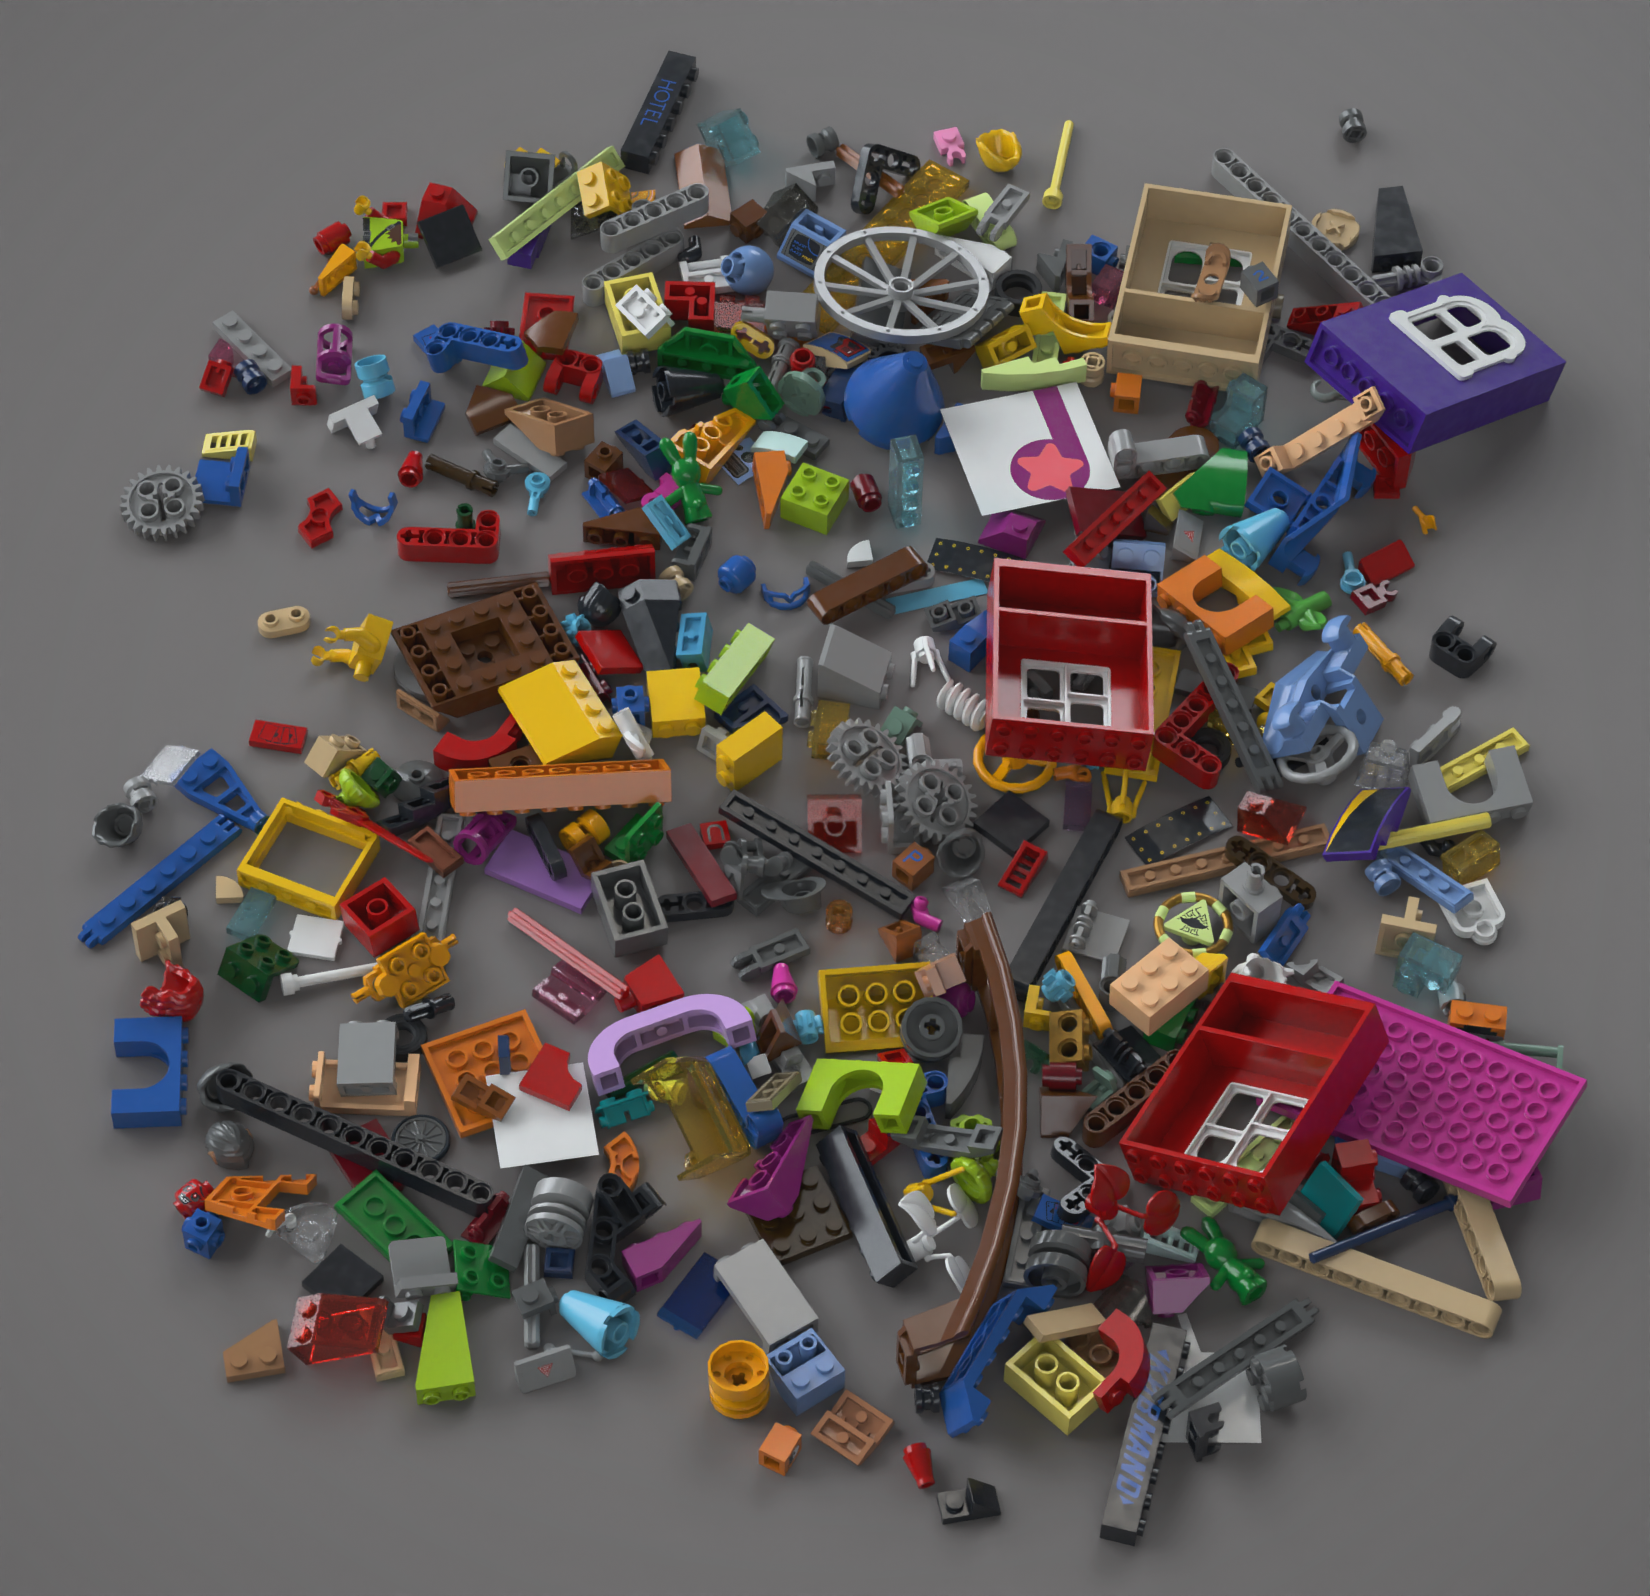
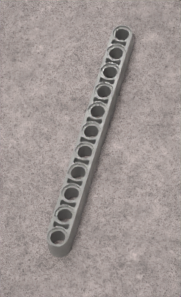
(1304, 237)

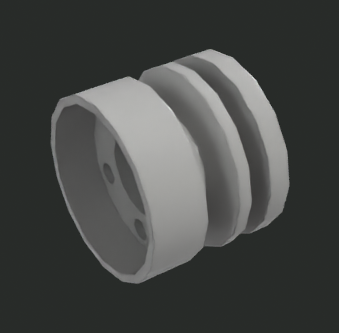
(558, 1213)

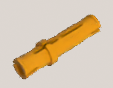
(1390, 661)

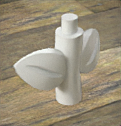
(635, 734)

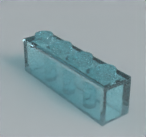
(905, 481)

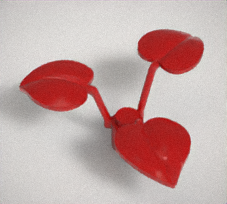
(1108, 1186)

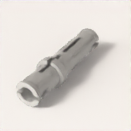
(803, 700)

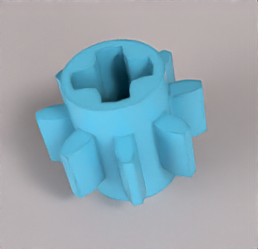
(573, 625)
(1058, 985)
(808, 1026)

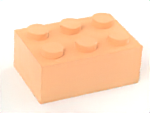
(1158, 986)

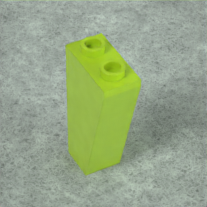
(445, 1357)

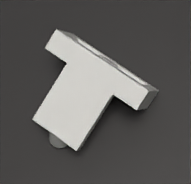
(359, 420)

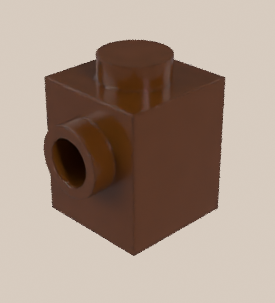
(745, 219)
(602, 460)

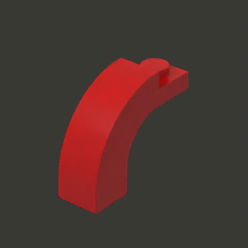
(459, 753)
(1133, 1366)

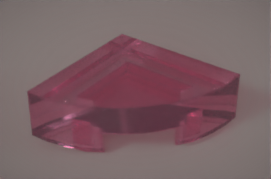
(223, 351)

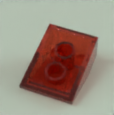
(336, 1327)

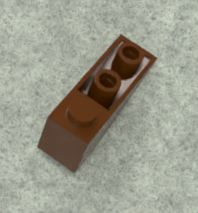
(622, 530)

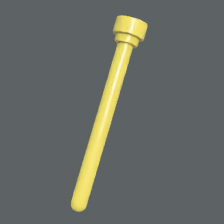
(1053, 196)

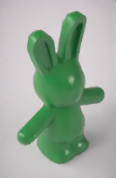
(686, 475)
(1223, 1257)

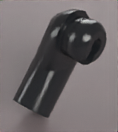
(693, 252)
(1437, 849)

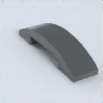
(950, 1140)

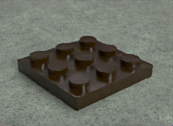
(810, 1226)

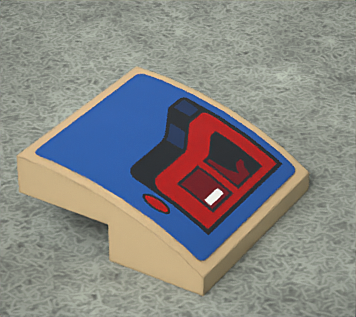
(839, 350)

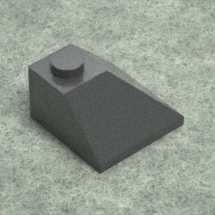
(528, 176)

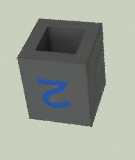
(1259, 284)

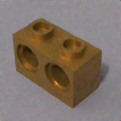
(1064, 1042)

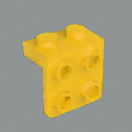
(604, 190)

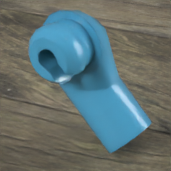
(748, 1051)

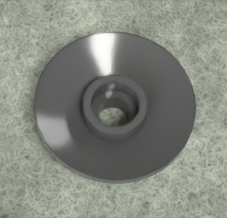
(409, 786)

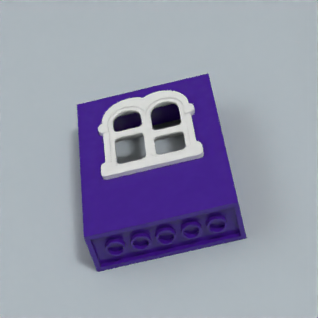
(1420, 385)

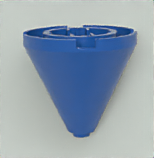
(894, 399)

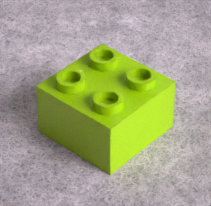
(814, 498)

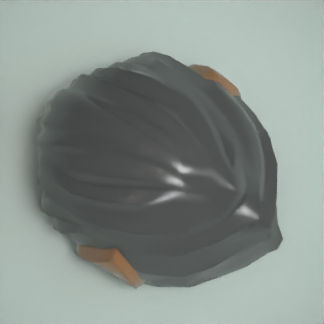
(230, 1145)

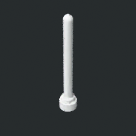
(292, 983)

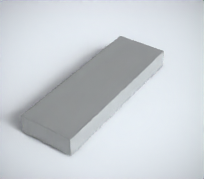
(522, 449)

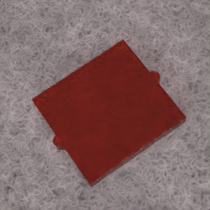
(625, 485)

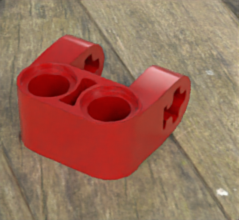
(575, 369)

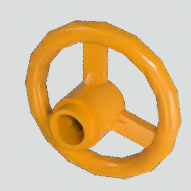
(996, 780)

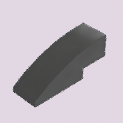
(963, 1072)

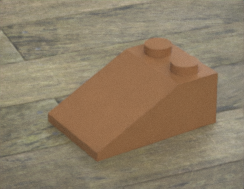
(553, 425)

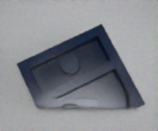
(747, 707)

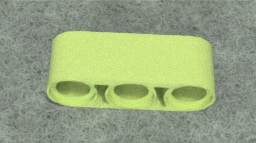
(982, 203)

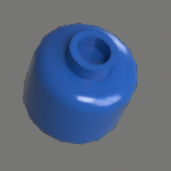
(736, 574)

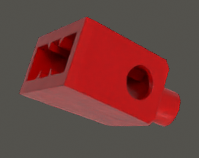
(650, 987)

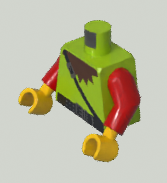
(382, 237)

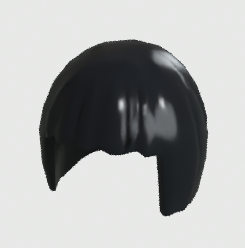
(599, 606)

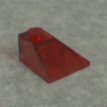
(1269, 817)

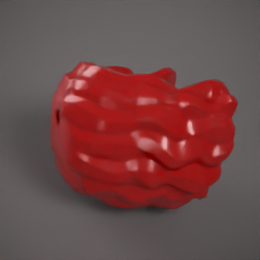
(178, 996)

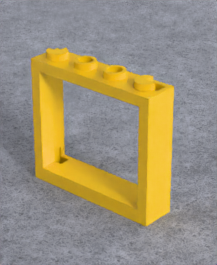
(294, 893)

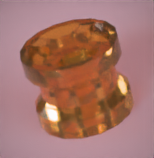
(837, 923)

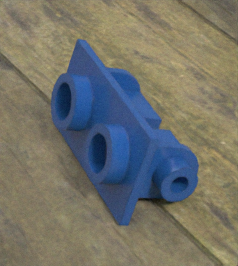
(601, 499)

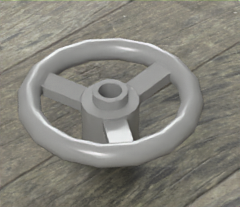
(1320, 759)

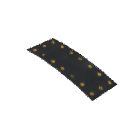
(965, 558)
(1177, 830)

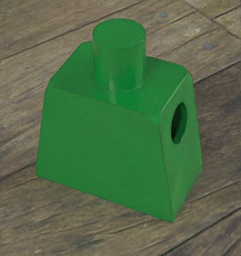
(753, 394)

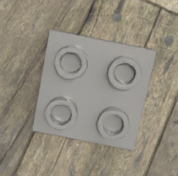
(1095, 932)

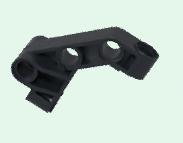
(619, 1214)

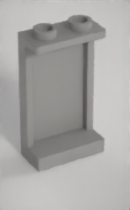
(766, 1294)

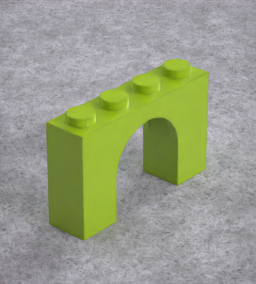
(836, 1079)

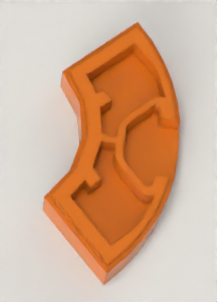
(623, 1159)

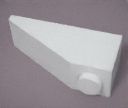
(991, 258)

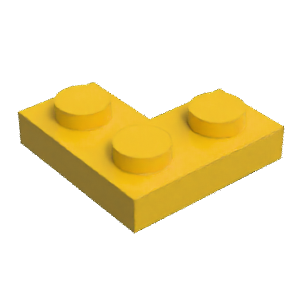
(1243, 658)

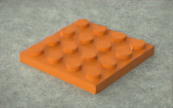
(477, 1054)

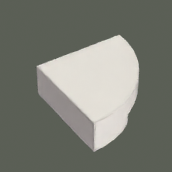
(860, 555)

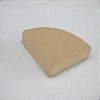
(228, 891)

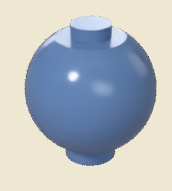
(748, 270)

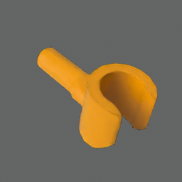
(1426, 521)

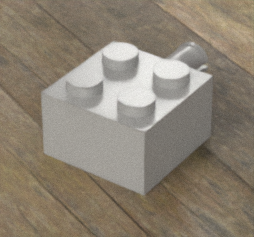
(787, 315)
(1251, 901)

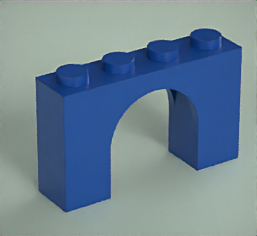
(163, 1102)

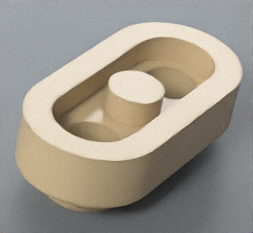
(349, 305)
(286, 622)

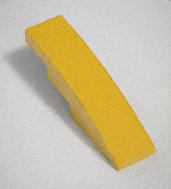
(1246, 583)

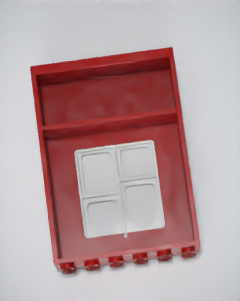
(1069, 624)
(1268, 1045)

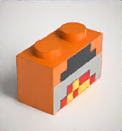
(1479, 1019)

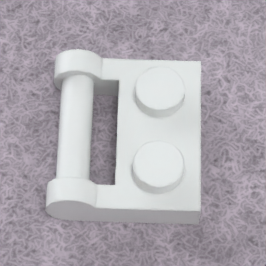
(705, 272)

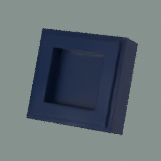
(504, 1054)
(559, 1263)

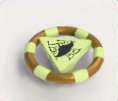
(1194, 923)

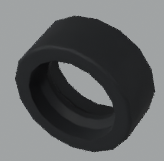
(1017, 278)

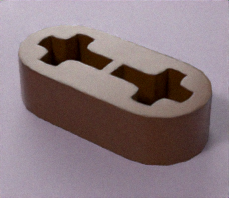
(1373, 1217)

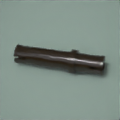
(471, 479)

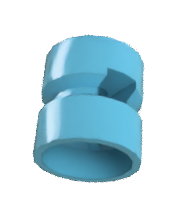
(374, 374)

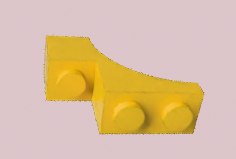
(1071, 333)

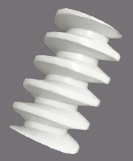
(962, 706)

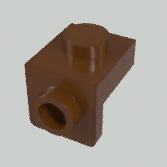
(588, 857)

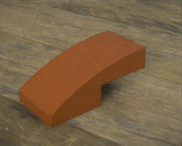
(483, 1099)

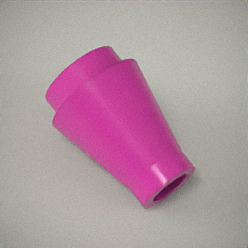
(783, 984)

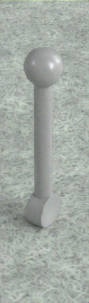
(595, 1355)

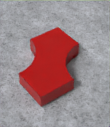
(316, 526)

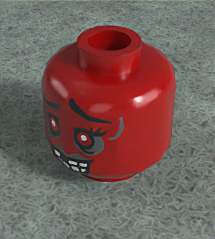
(191, 1197)

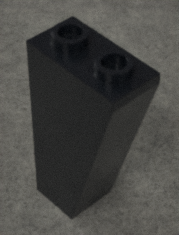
(1394, 232)

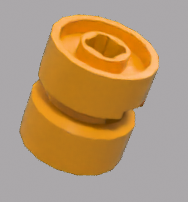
(586, 824)

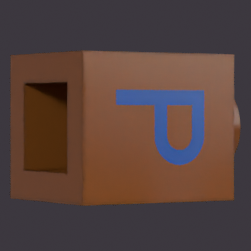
(913, 866)

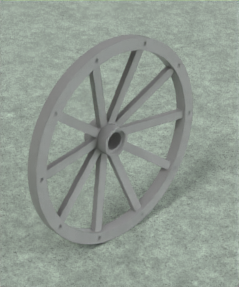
(900, 292)

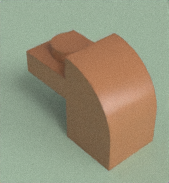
(940, 975)

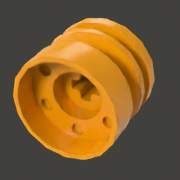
(739, 1379)

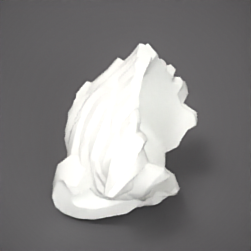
(1263, 969)

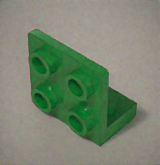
(637, 836)

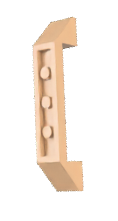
(1324, 436)

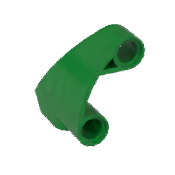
(1217, 485)

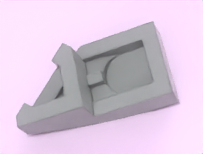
(1314, 976)

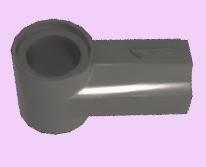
(1112, 968)

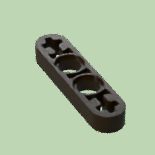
(1273, 869)

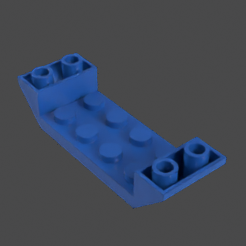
(960, 1401)

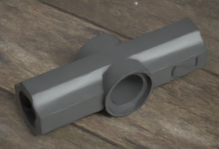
(1131, 1246)

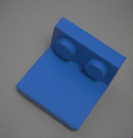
(224, 481)

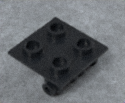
(1126, 1052)

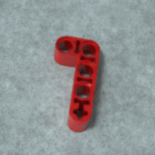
(453, 544)

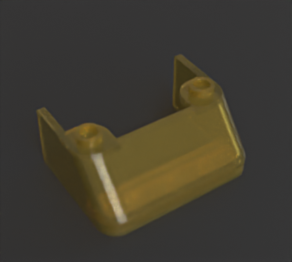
(700, 1112)

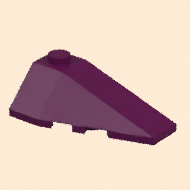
(777, 1176)

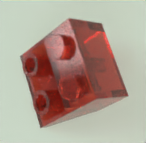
(729, 310)

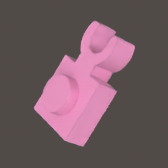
(950, 143)

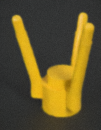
(1122, 804)
(926, 1189)

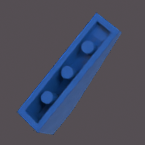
(969, 643)

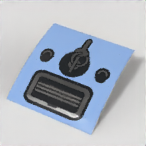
(740, 462)

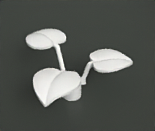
(923, 1213)

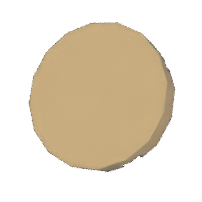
(1338, 227)

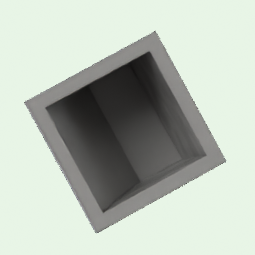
(853, 669)

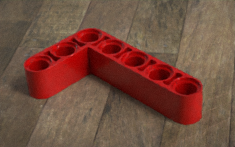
(1173, 740)

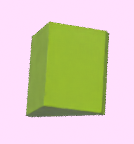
(944, 216)
(519, 382)

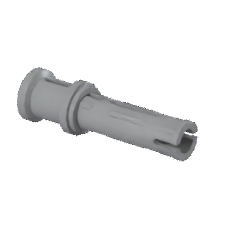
(781, 360)

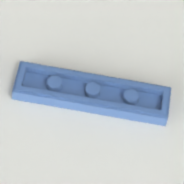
(1427, 878)

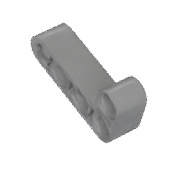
(1159, 456)

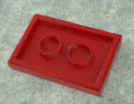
(537, 307)

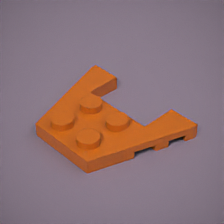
(247, 1198)

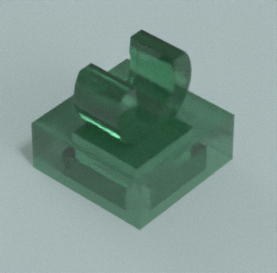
(1037, 1055)

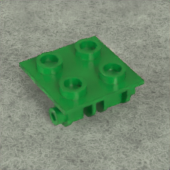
(477, 1273)

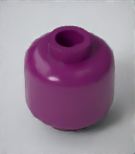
(961, 998)

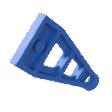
(207, 770)

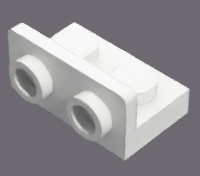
(643, 312)

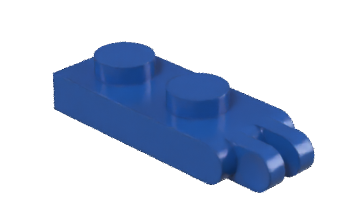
(1285, 935)

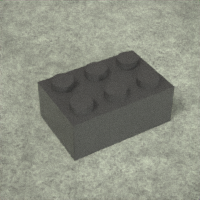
(629, 908)

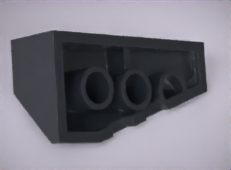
(652, 619)

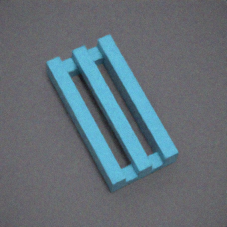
(666, 522)

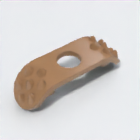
(1216, 264)

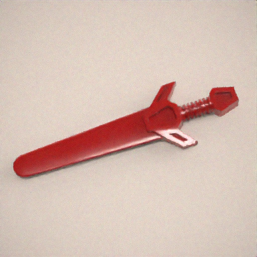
(360, 818)

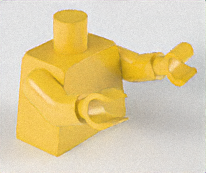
(367, 649)

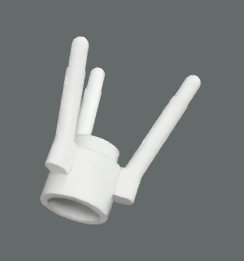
(926, 654)

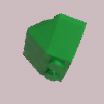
(705, 352)

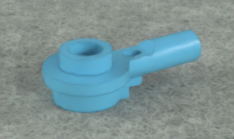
(537, 485)
(1352, 577)

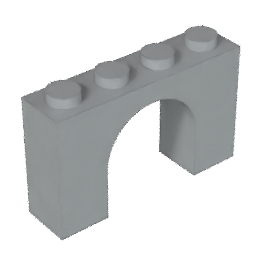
(1509, 786)

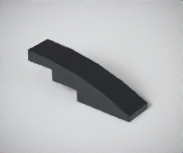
(414, 813)

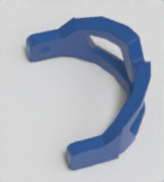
(356, 503)
(768, 597)

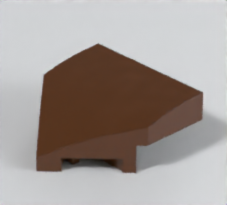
(552, 332)
(487, 409)

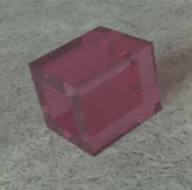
(1107, 286)

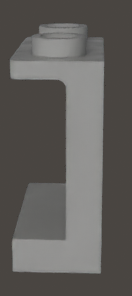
(367, 1058)

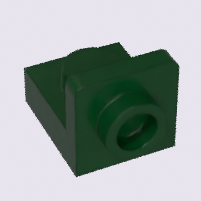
(382, 777)

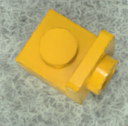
(1034, 1015)

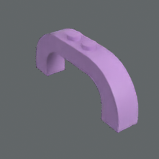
(663, 1024)

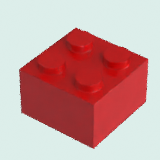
(379, 917)

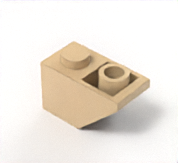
(332, 753)

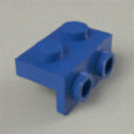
(421, 414)

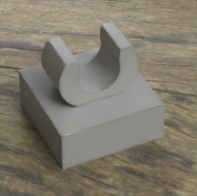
(709, 739)

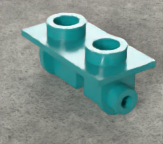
(613, 1110)

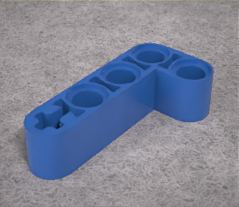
(474, 344)
(930, 1099)
(758, 1126)

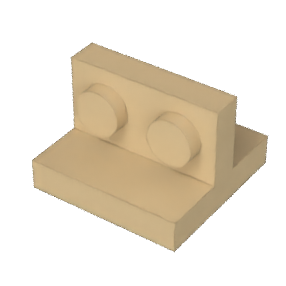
(1396, 930)
(162, 933)

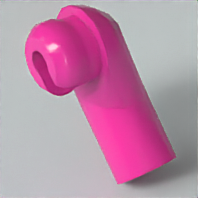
(922, 917)

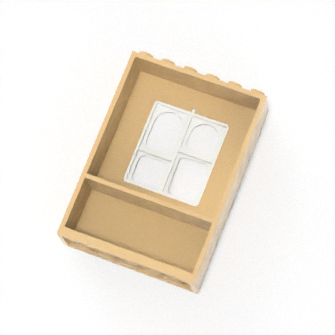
(1171, 334)

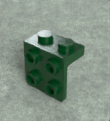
(253, 965)

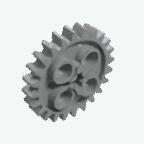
(138, 505)
(855, 742)
(915, 794)

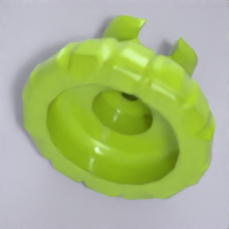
(356, 791)
(976, 1178)

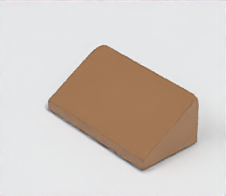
(421, 711)

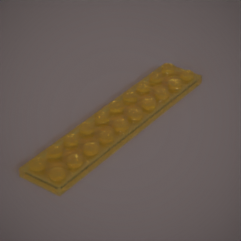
(925, 187)

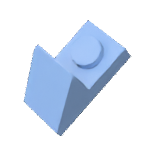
(617, 373)

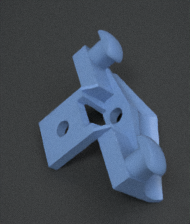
(1298, 717)

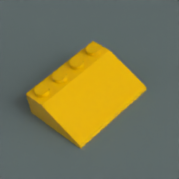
(561, 714)
(867, 1005)

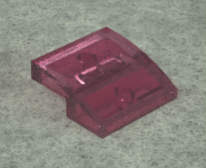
(568, 992)

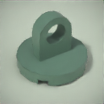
(802, 392)

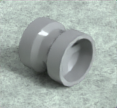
(140, 793)

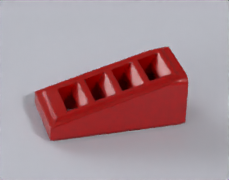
(1032, 851)

